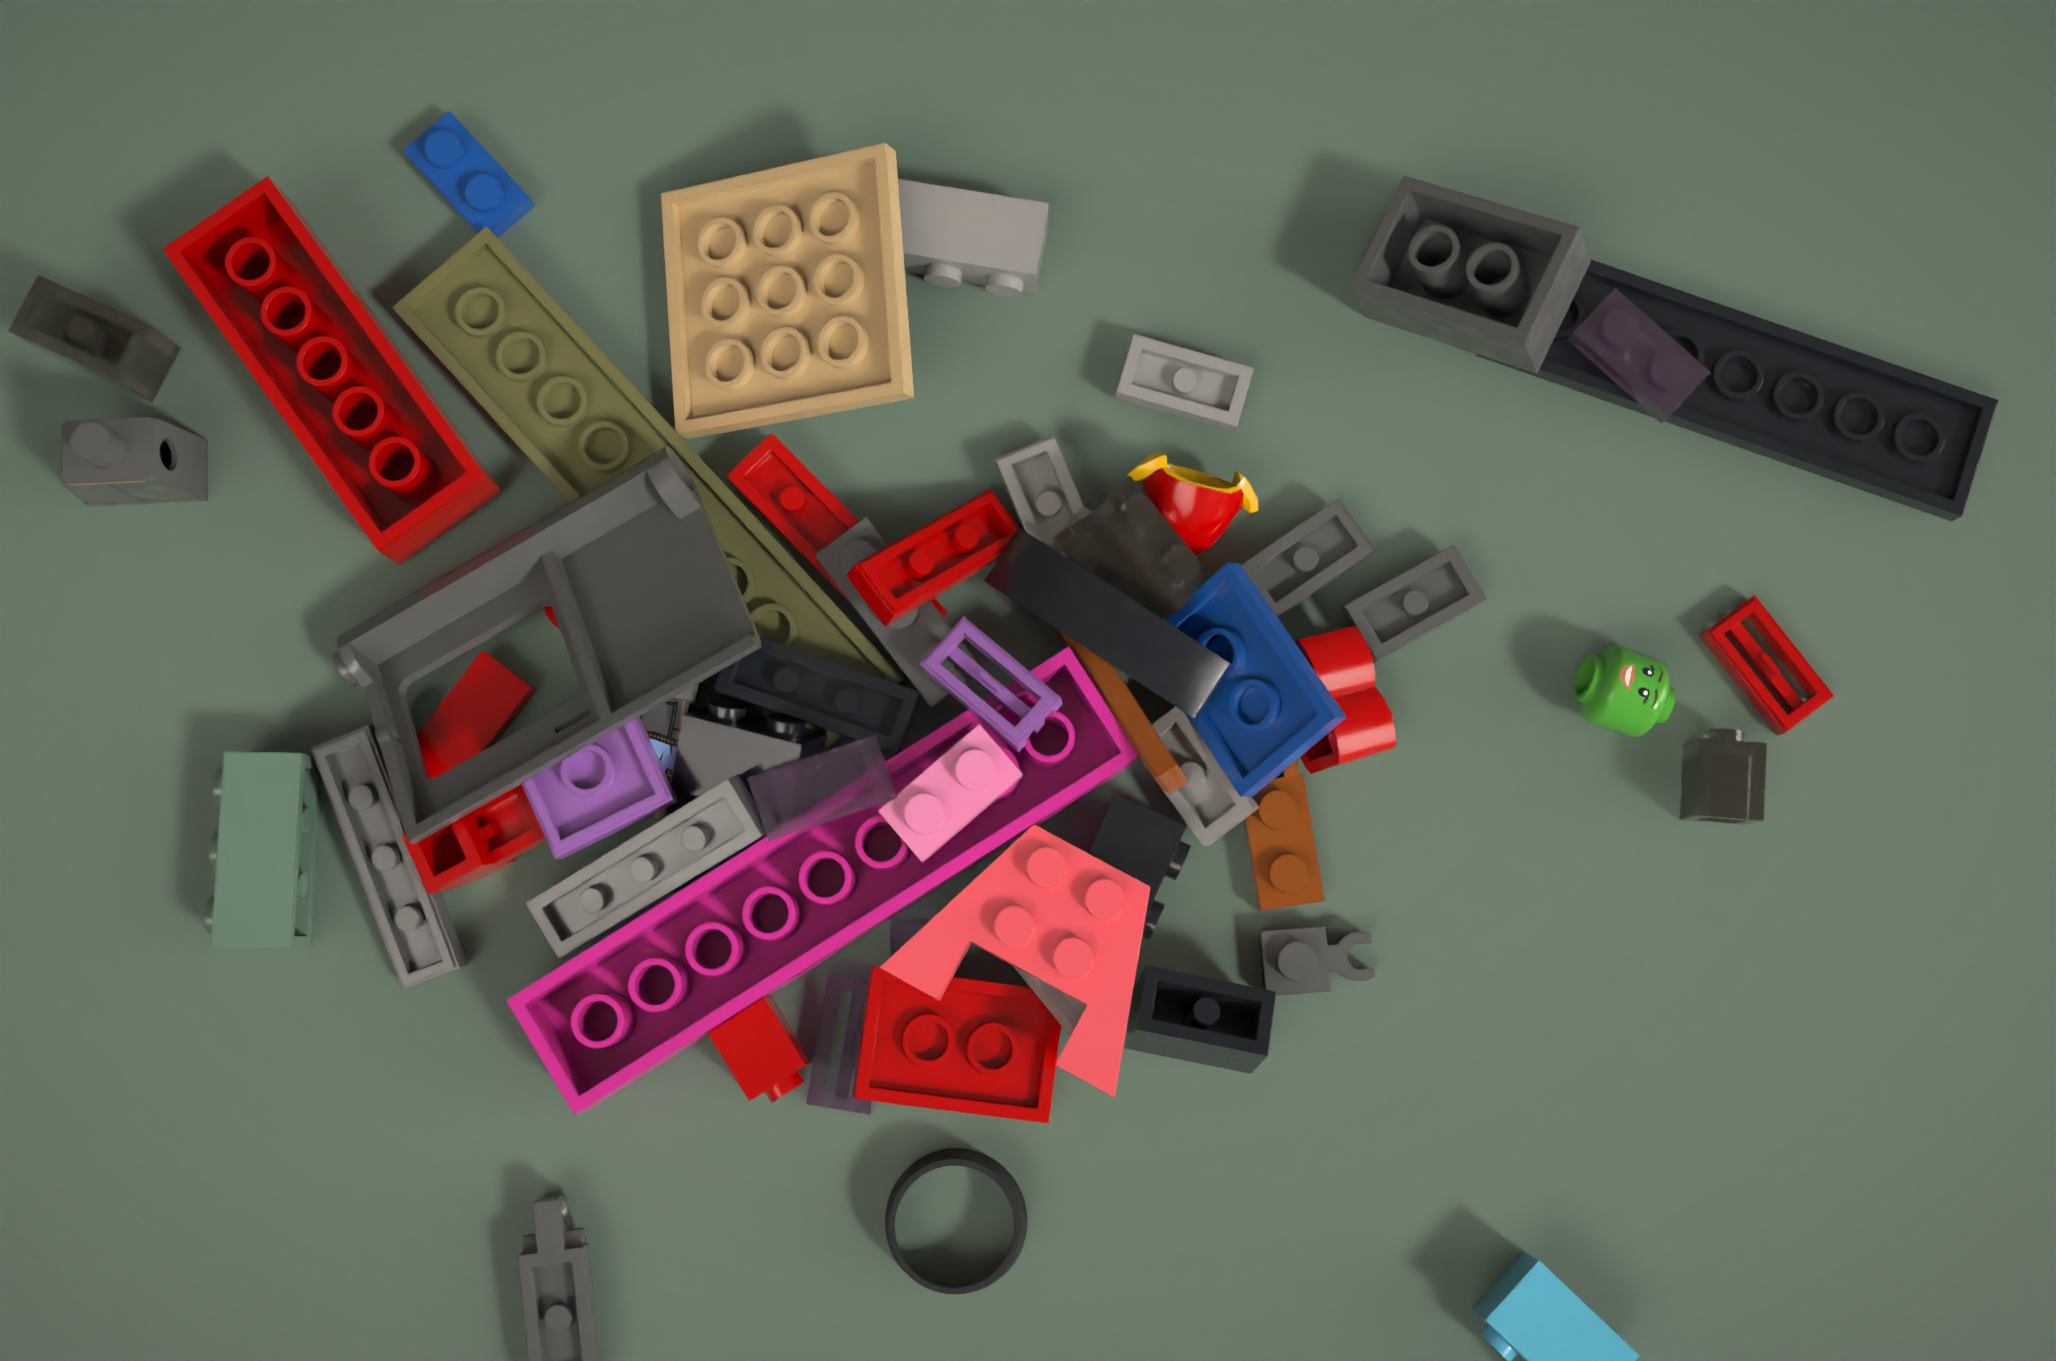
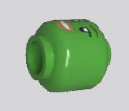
(1623, 691)

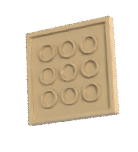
(787, 293)

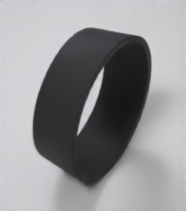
(970, 1159)

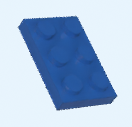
(1270, 699)

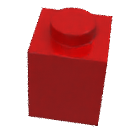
(762, 1051)

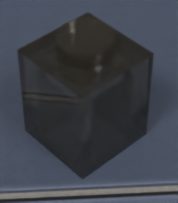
(1723, 778)

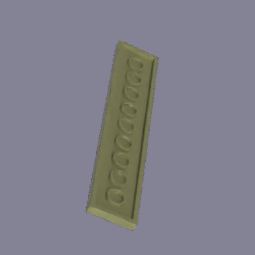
(591, 423)

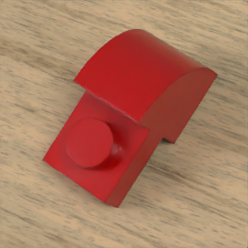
(477, 843)

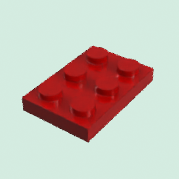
(970, 1053)

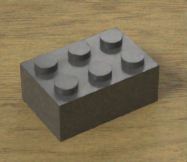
(1471, 273)

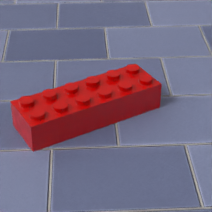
(332, 371)

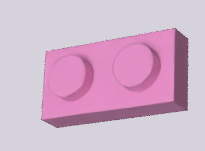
(951, 793)

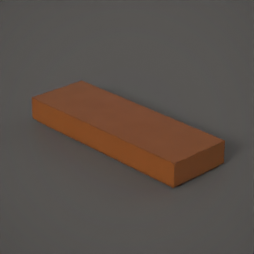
(1131, 718)

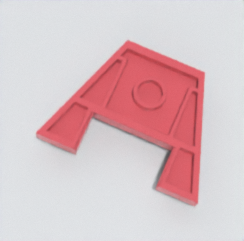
(1056, 920)

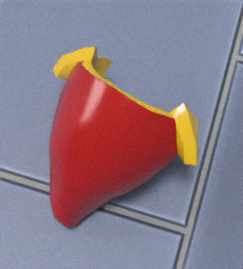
(1194, 501)

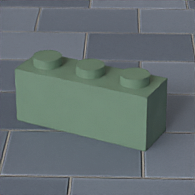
(264, 851)

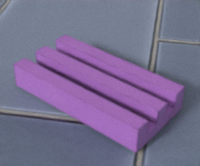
(1030, 718)

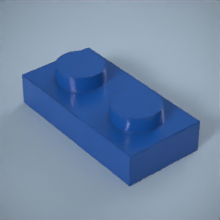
(468, 176)

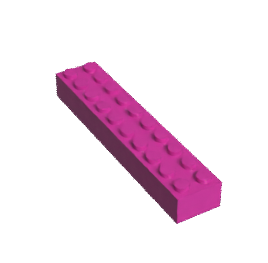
(798, 902)

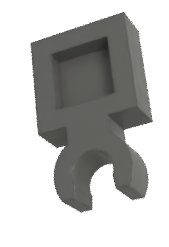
(1301, 960)

